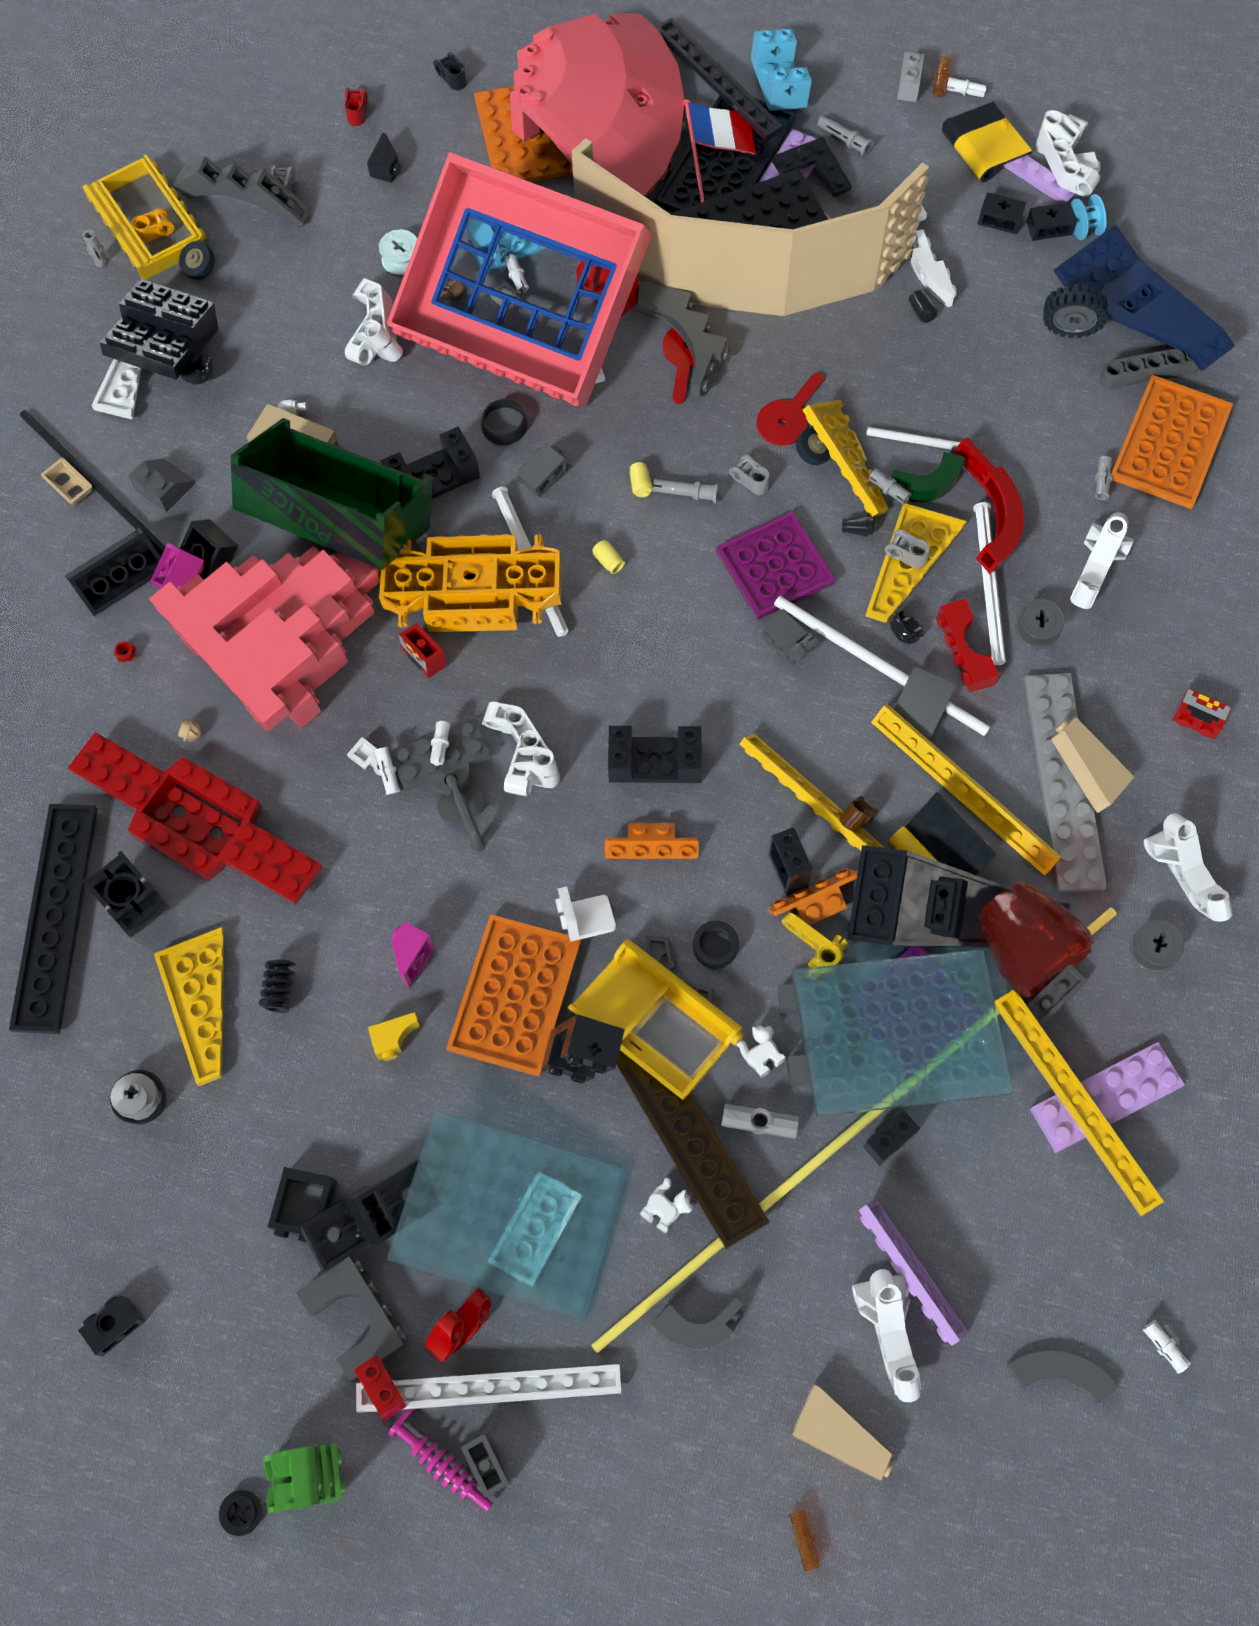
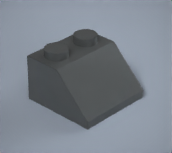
(161, 482)

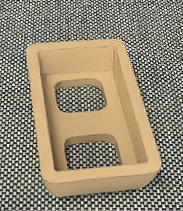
(76, 479)

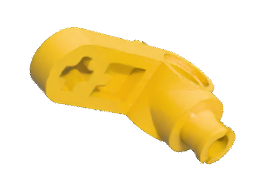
(816, 941)

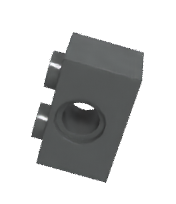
(485, 1465)

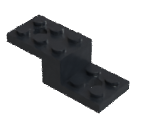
(361, 1217)

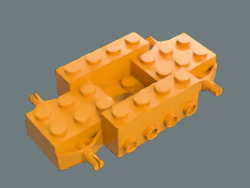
(487, 602)

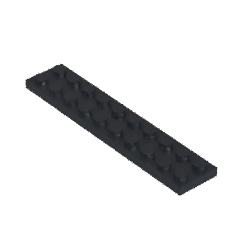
(53, 919)

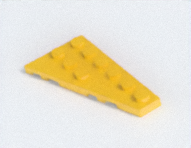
(846, 451)
(898, 578)
(194, 987)

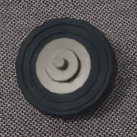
(197, 260)
(811, 448)

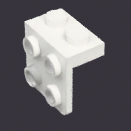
(586, 916)

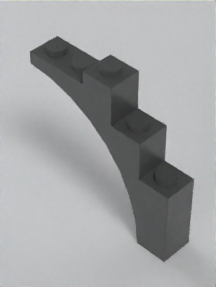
(676, 310)

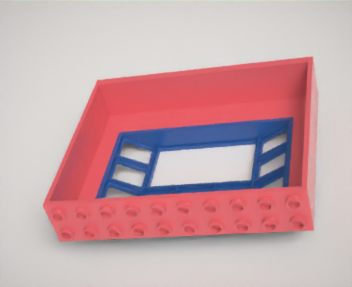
(539, 217)

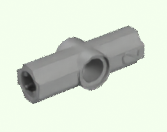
(777, 1123)

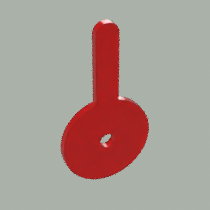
(682, 358)
(788, 411)

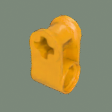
(150, 226)

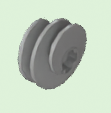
(144, 1095)

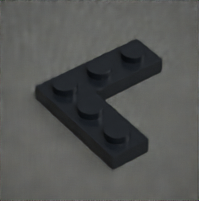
(819, 154)

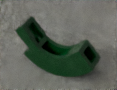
(933, 485)

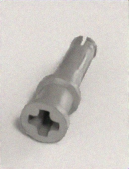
(852, 138)
(695, 490)

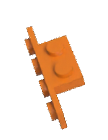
(651, 842)
(817, 901)

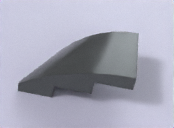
(924, 700)

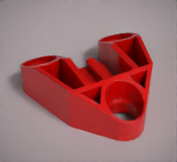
(458, 1328)

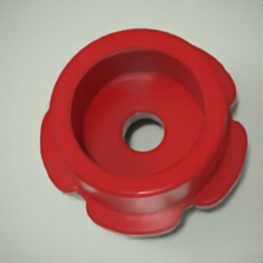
(122, 647)

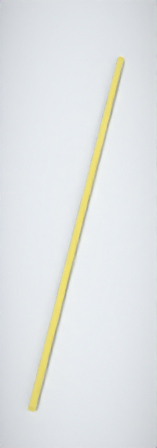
(765, 1204)

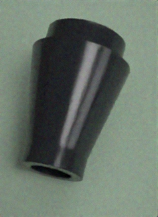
(859, 525)

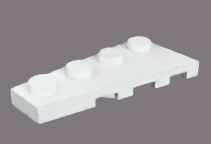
(118, 390)

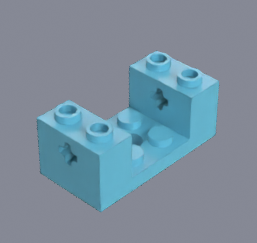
(775, 69)
(480, 236)

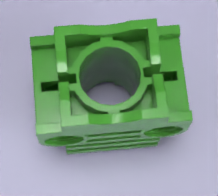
(303, 1477)

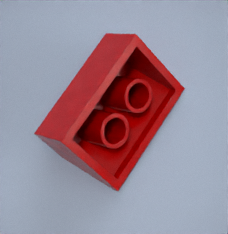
(597, 281)

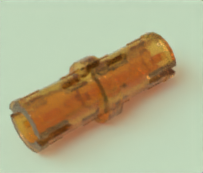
(941, 76)
(804, 1540)

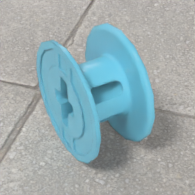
(1092, 218)

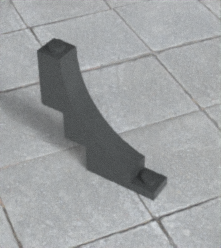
(259, 189)

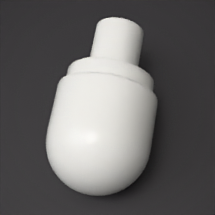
(292, 406)

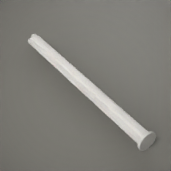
(516, 528)
(990, 587)

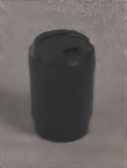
(923, 306)

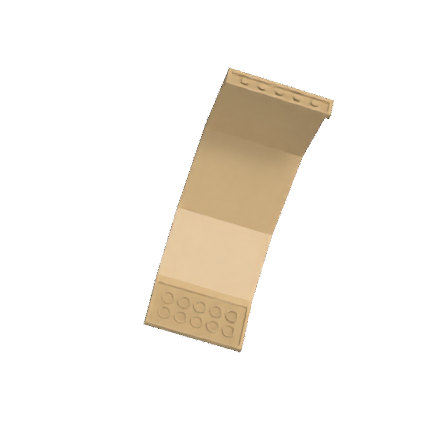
(762, 265)

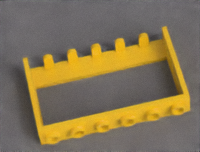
(122, 230)

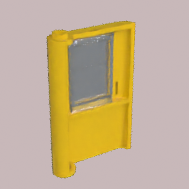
(662, 1016)

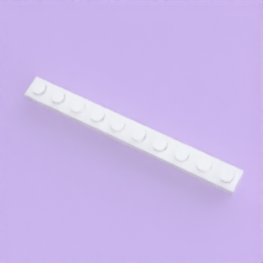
(502, 1387)

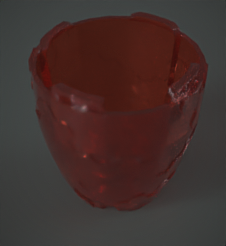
(1032, 937)

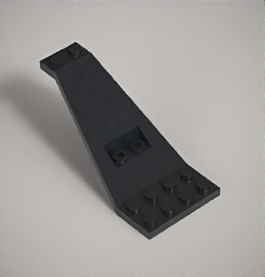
(902, 898)

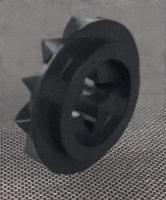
(228, 1509)

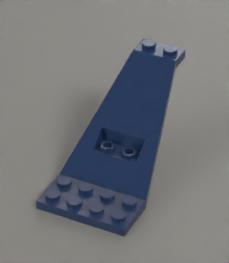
(1161, 314)

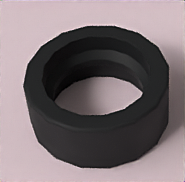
(712, 926)

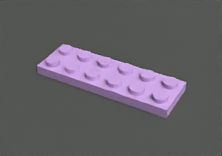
(1116, 1093)
(918, 1280)

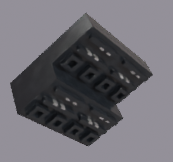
(160, 329)

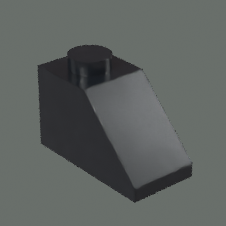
(383, 161)

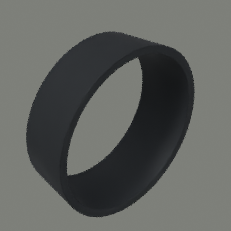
(504, 438)
(159, 1110)

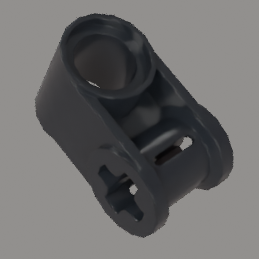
(451, 71)

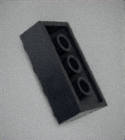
(115, 572)

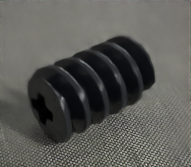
(276, 984)

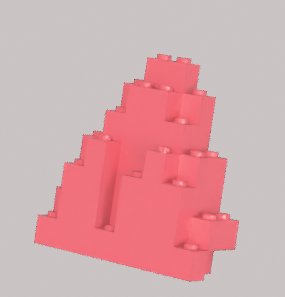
(273, 627)

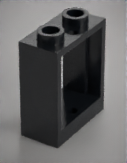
(788, 854)
(302, 1177)

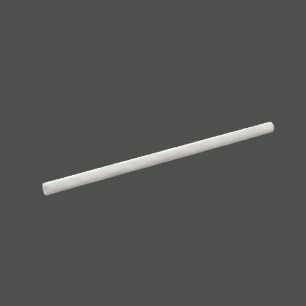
(872, 659)

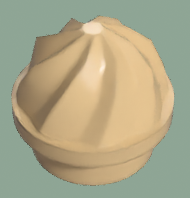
(189, 730)

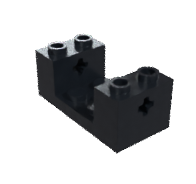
(453, 463)
(679, 756)
(586, 1044)

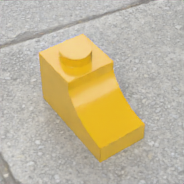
(389, 1035)

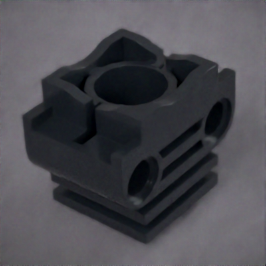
(118, 881)

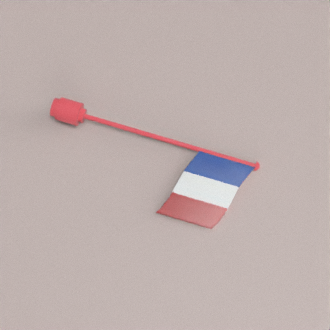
(717, 130)

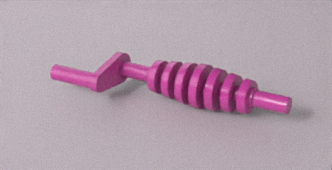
(436, 1461)

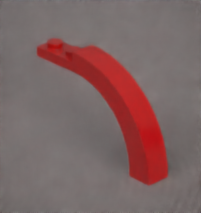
(1005, 502)

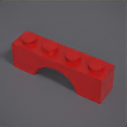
(976, 669)

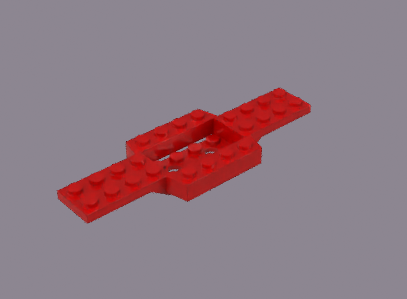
(187, 838)

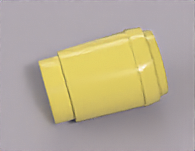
(640, 479)
(608, 556)

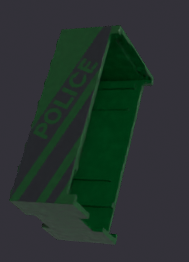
(329, 494)

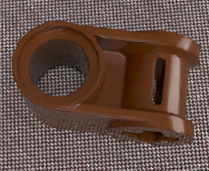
(858, 814)

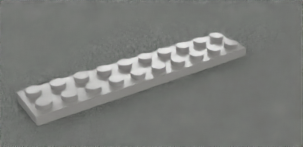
(1066, 807)

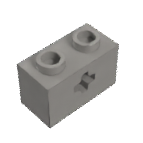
(910, 76)

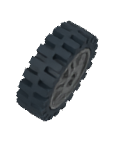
(1075, 311)

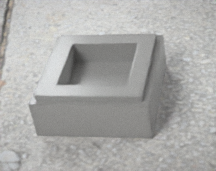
(505, 288)

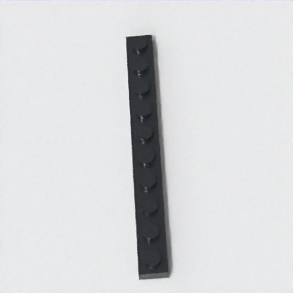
(720, 80)

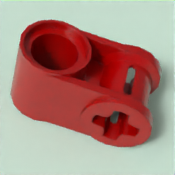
(355, 106)

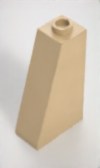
(272, 414)
(1091, 763)
(836, 1433)

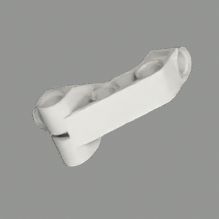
(1057, 141)
(373, 334)
(1106, 545)
(530, 763)
(1181, 851)
(886, 1304)

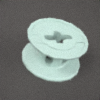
(396, 250)

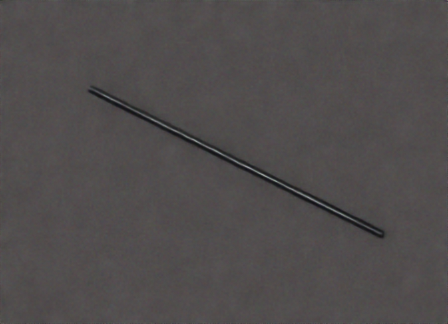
(129, 517)

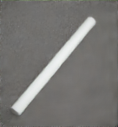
(912, 438)

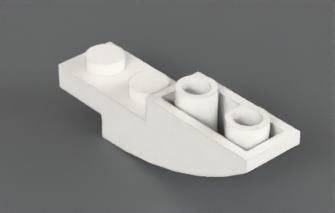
(931, 272)

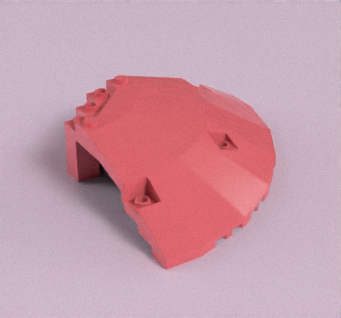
(603, 85)

